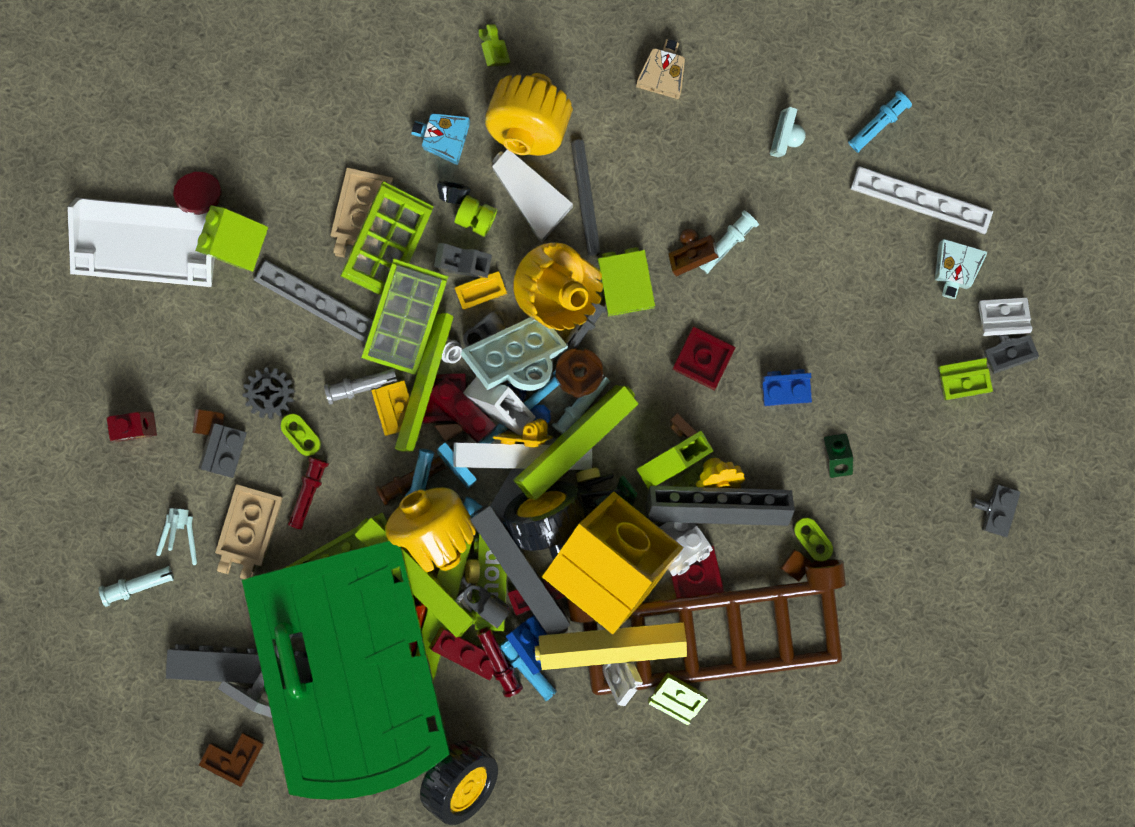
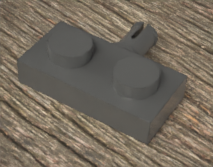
(1011, 353)
(999, 510)

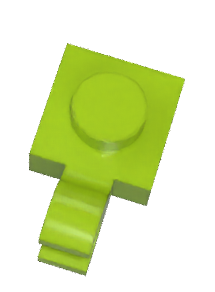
(493, 48)

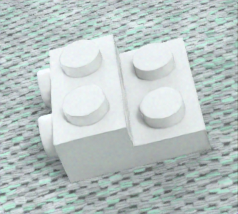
(694, 543)

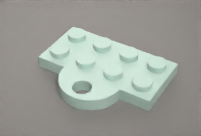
(515, 355)

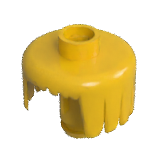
(528, 115)
(557, 286)
(432, 527)

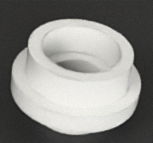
(452, 352)

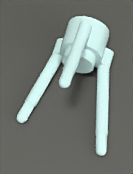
(177, 520)

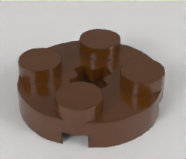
(579, 385)

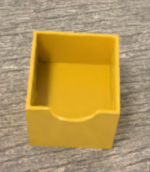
(612, 562)

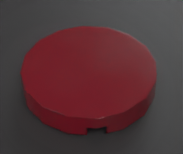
(197, 192)

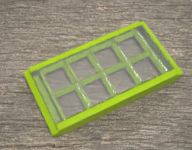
(388, 232)
(404, 316)

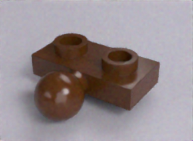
(693, 253)

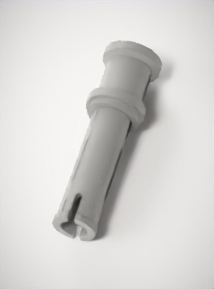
(348, 388)

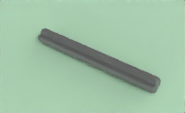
(585, 197)

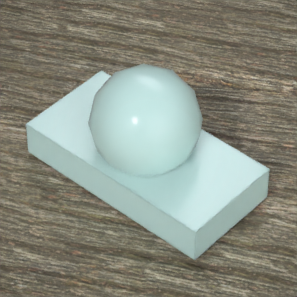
(787, 133)

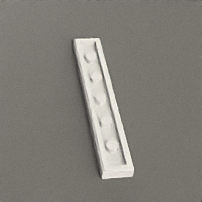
(922, 200)
(505, 456)

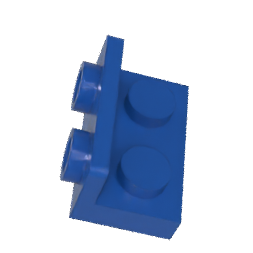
(786, 389)
(524, 640)

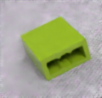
(231, 238)
(626, 282)
(675, 460)

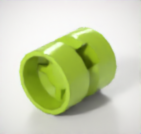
(475, 216)

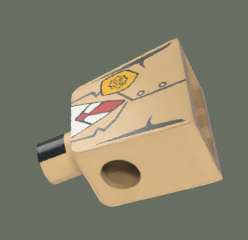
(663, 71)

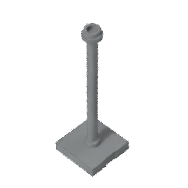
(249, 697)

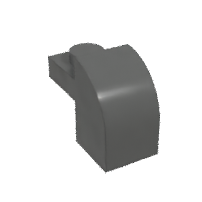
(462, 261)

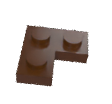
(235, 765)

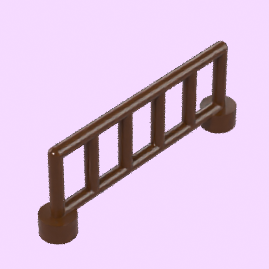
(822, 579)

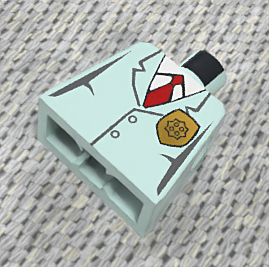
(957, 266)

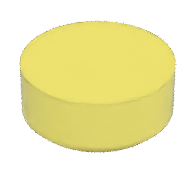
(587, 475)
(472, 571)

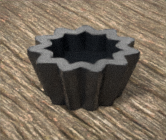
(452, 192)

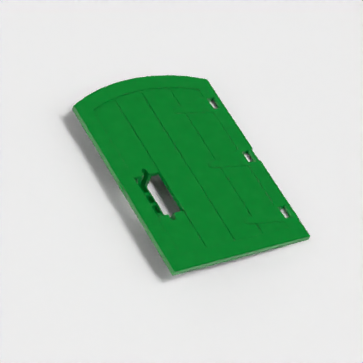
(369, 698)

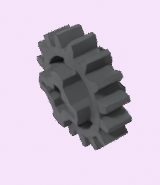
(269, 404)

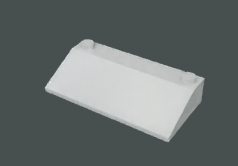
(137, 242)

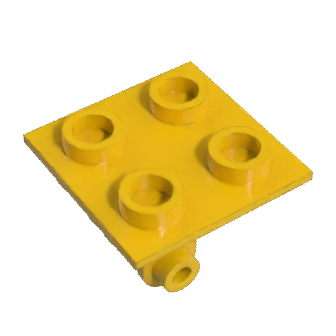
(533, 434)

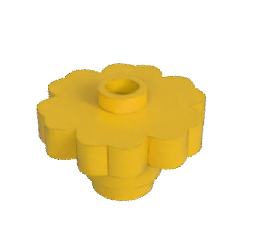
(720, 475)

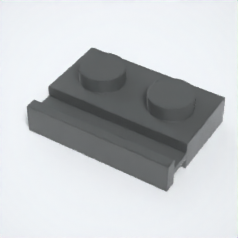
(222, 450)

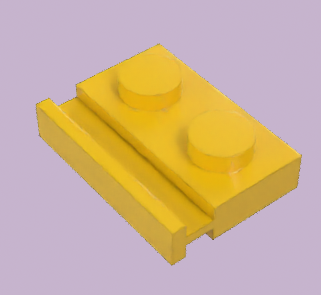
(391, 406)

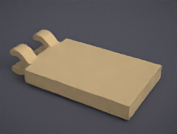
(353, 206)
(247, 530)

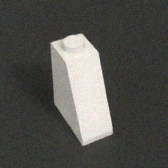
(500, 404)

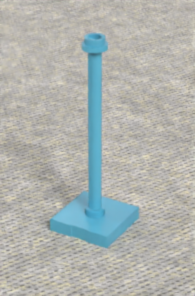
(463, 473)

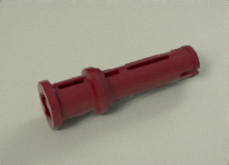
(311, 482)
(503, 671)

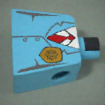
(443, 135)

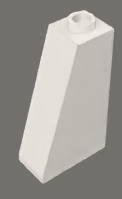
(535, 197)

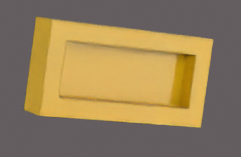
(480, 290)

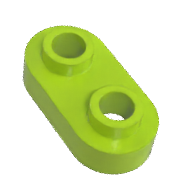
(300, 435)
(812, 539)

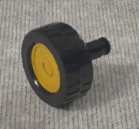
(547, 520)
(459, 783)

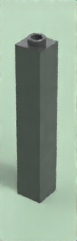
(520, 570)

